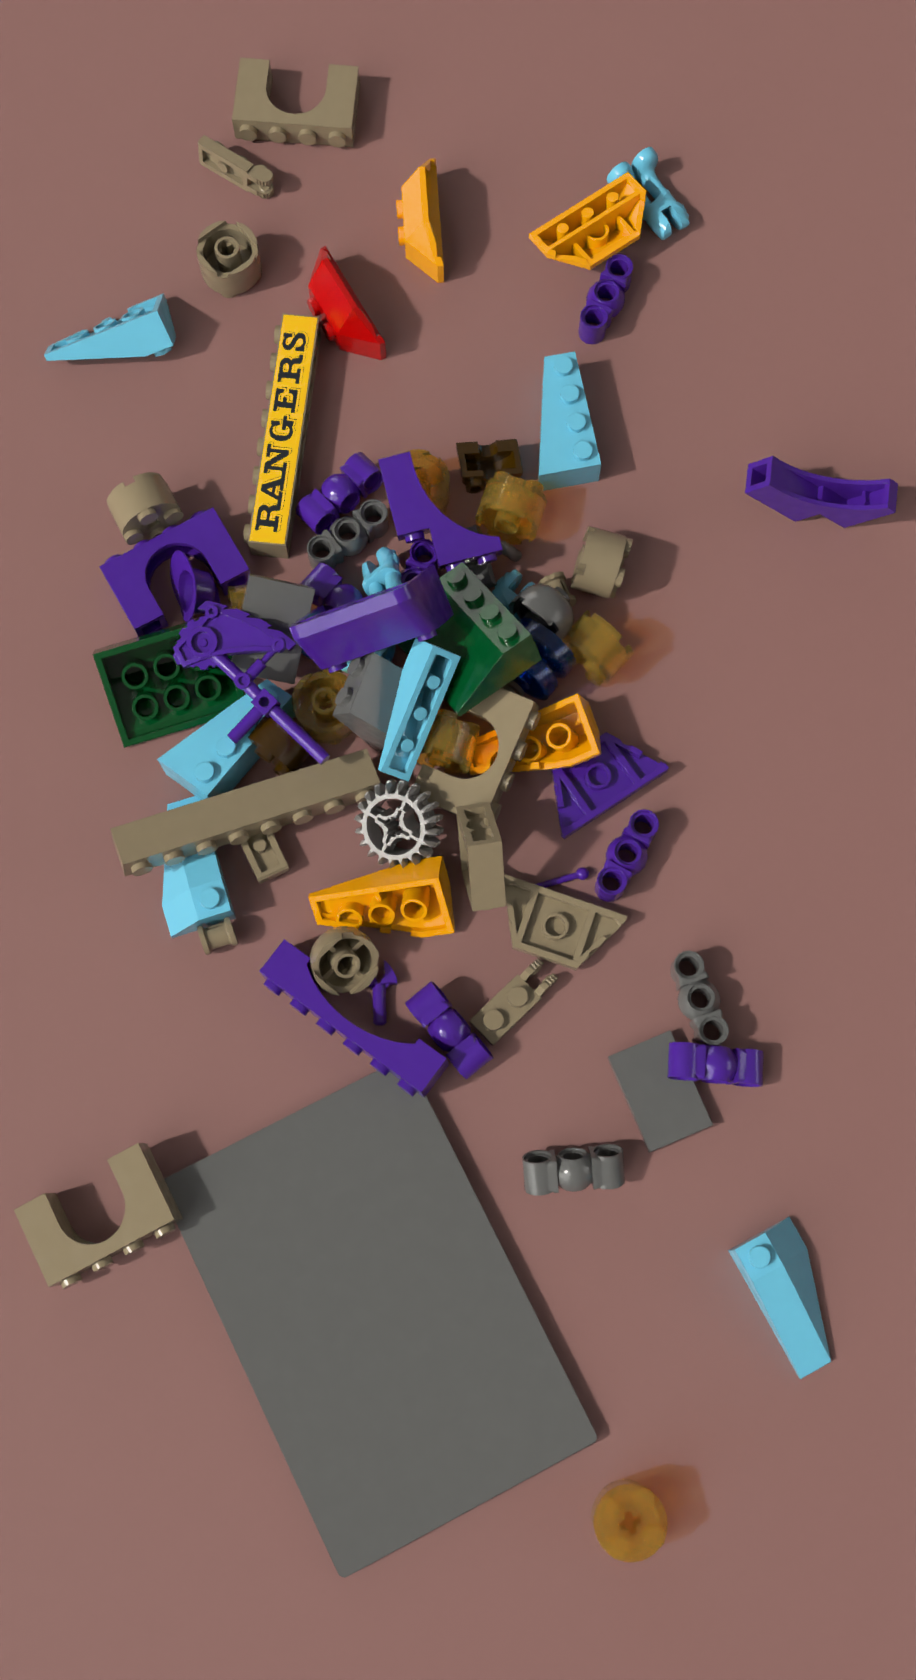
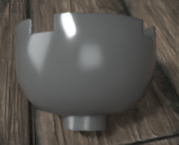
(546, 606)

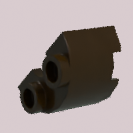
(481, 462)
(277, 745)

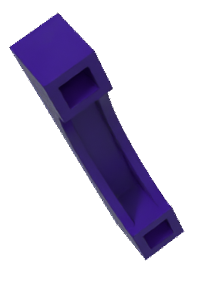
(414, 1064)

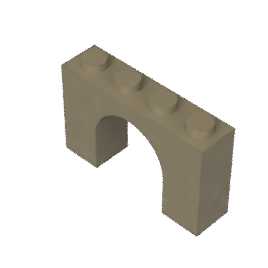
(327, 124)
(512, 720)
(148, 1212)

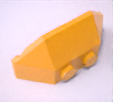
(422, 221)
(595, 225)

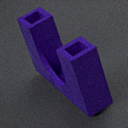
(198, 537)

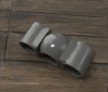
(357, 525)
(698, 983)
(573, 1169)

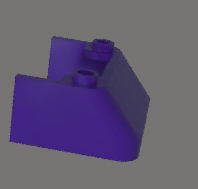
(374, 621)

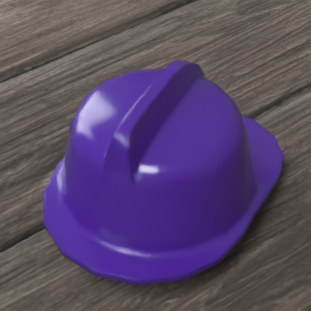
(191, 586)

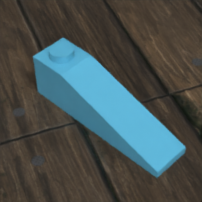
(416, 704)

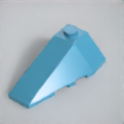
(139, 332)
(194, 890)
(783, 1285)

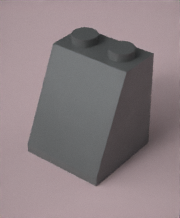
(368, 698)

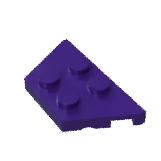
(601, 783)

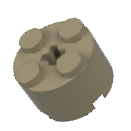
(229, 258)
(143, 507)
(601, 562)

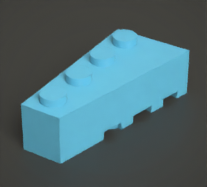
(566, 432)
(208, 759)

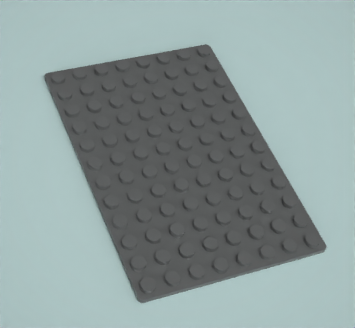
(376, 1318)

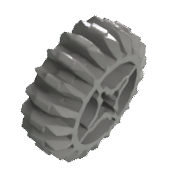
(375, 815)

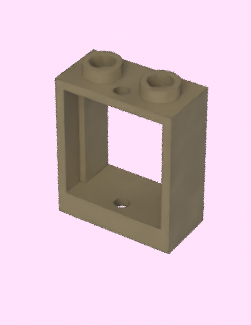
(481, 856)

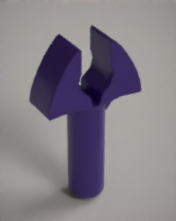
(379, 995)

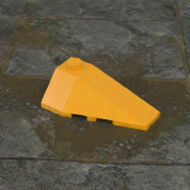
(561, 739)
(391, 899)

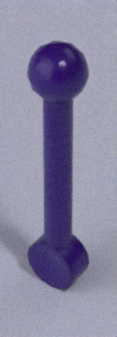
(581, 873)

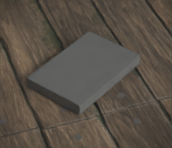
(279, 605)
(660, 1106)

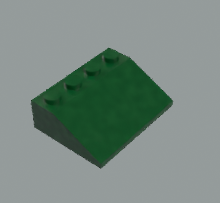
(485, 635)
(153, 693)

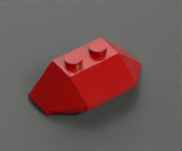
(341, 310)

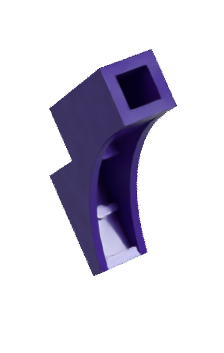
(806, 494)
(417, 515)

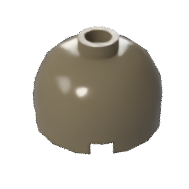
(344, 960)

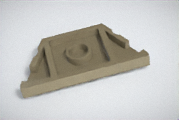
(555, 924)

